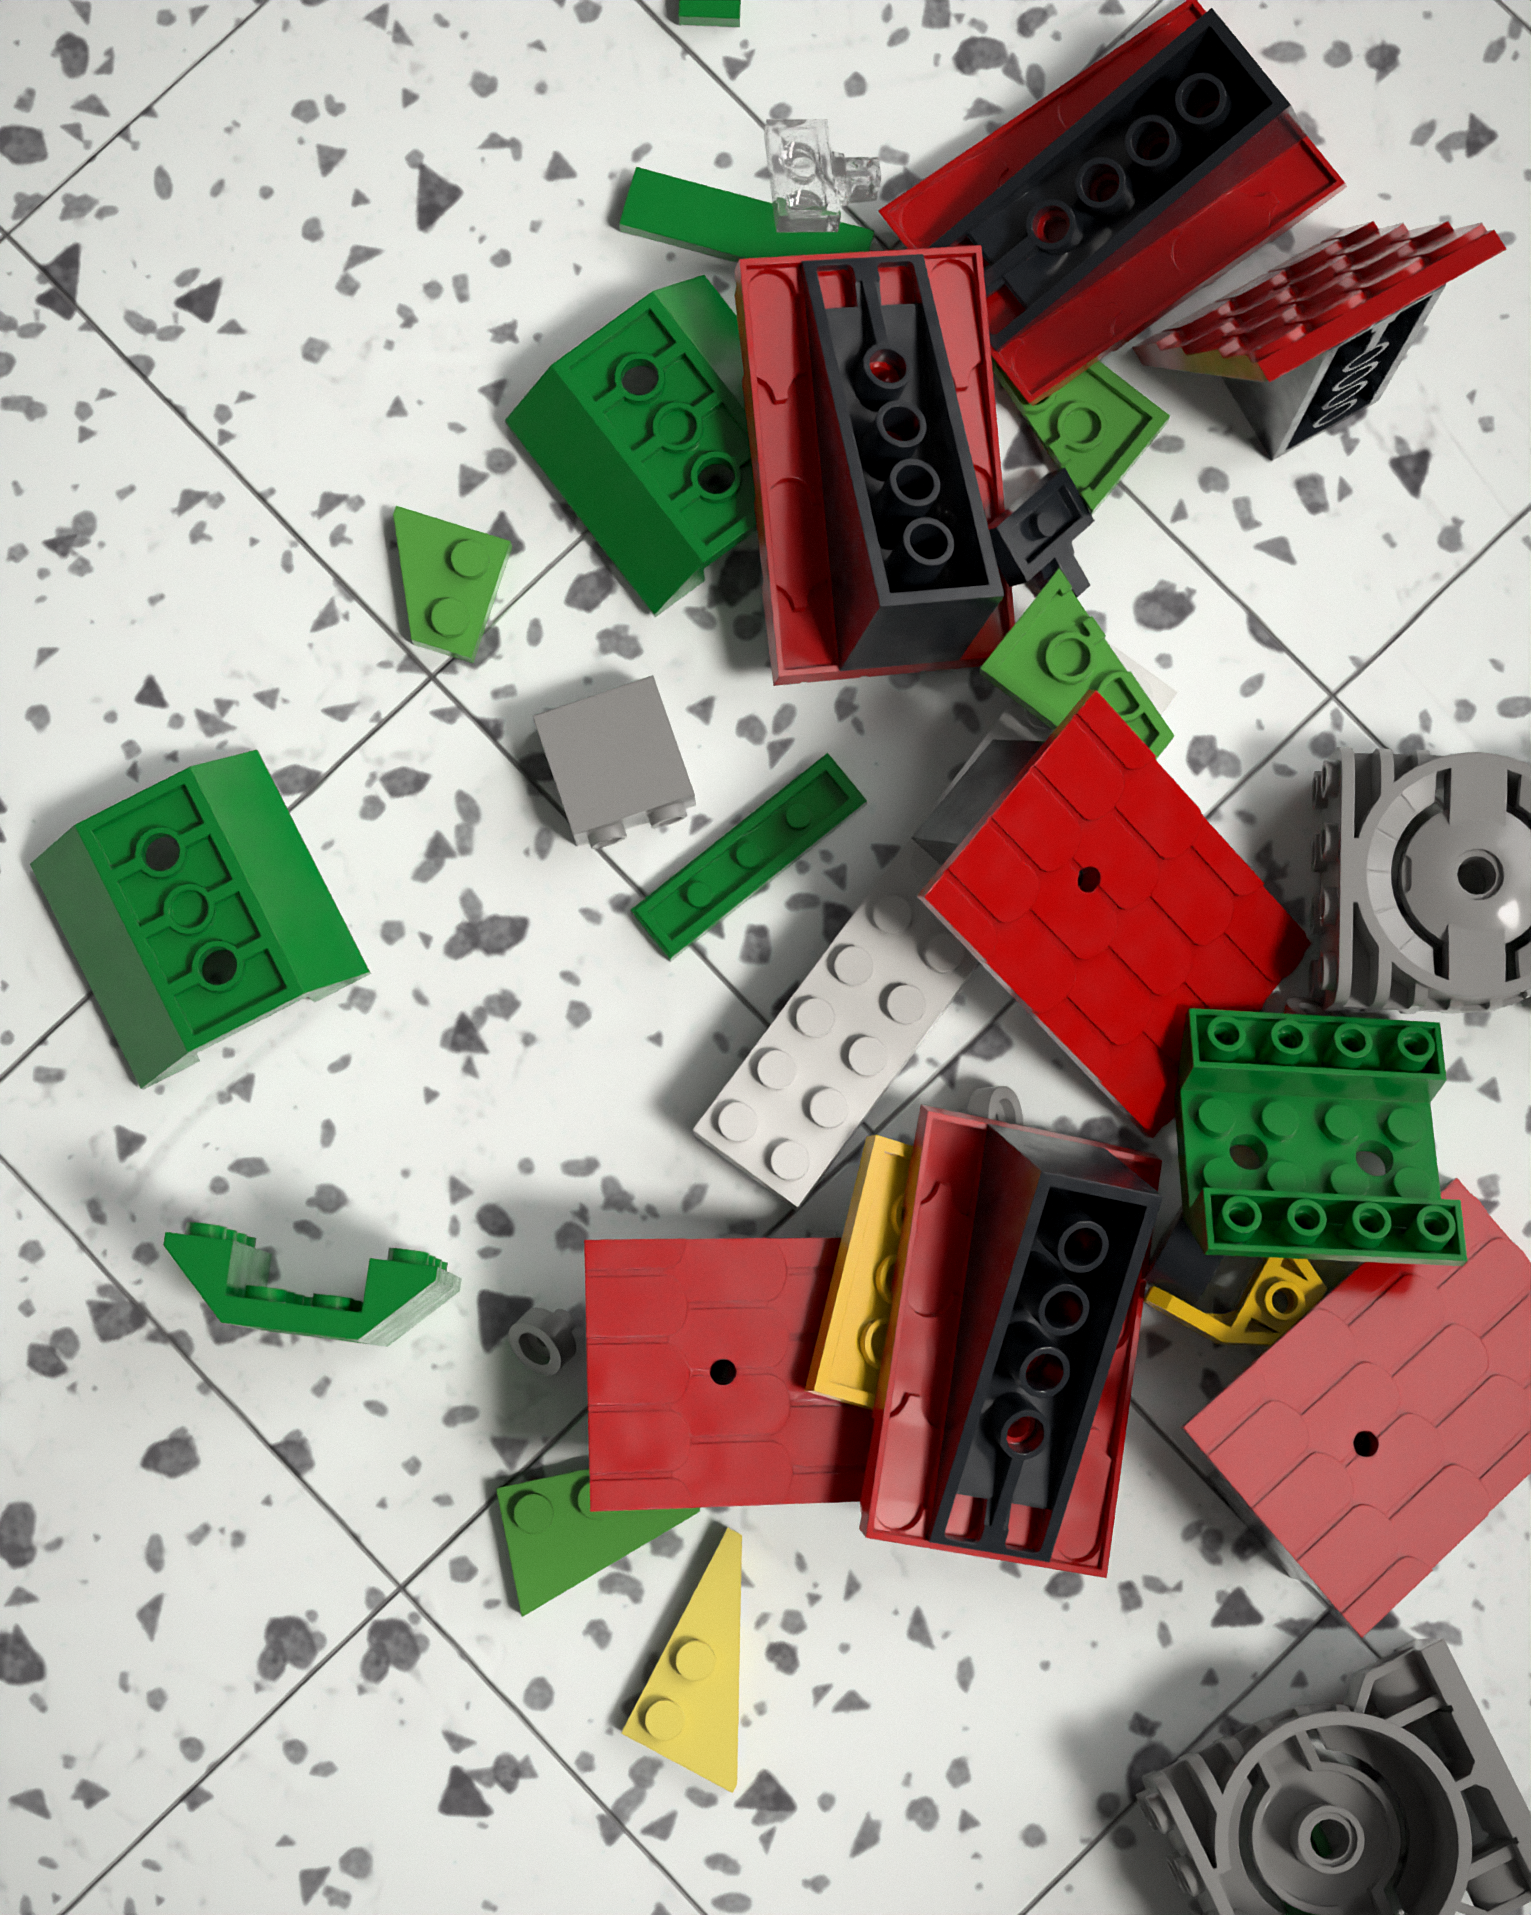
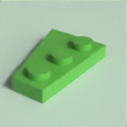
(1092, 428)
(1062, 653)
(561, 1543)

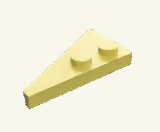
(694, 1691)

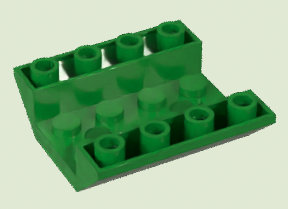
(636, 459)
(236, 888)
(1306, 1102)
(235, 1279)

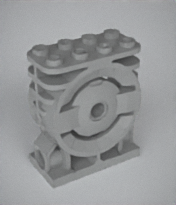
(1366, 946)
(1204, 1794)

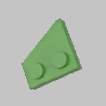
(448, 581)

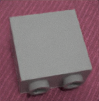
(616, 763)

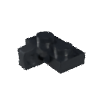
(1038, 532)

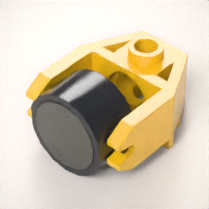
(1182, 1272)

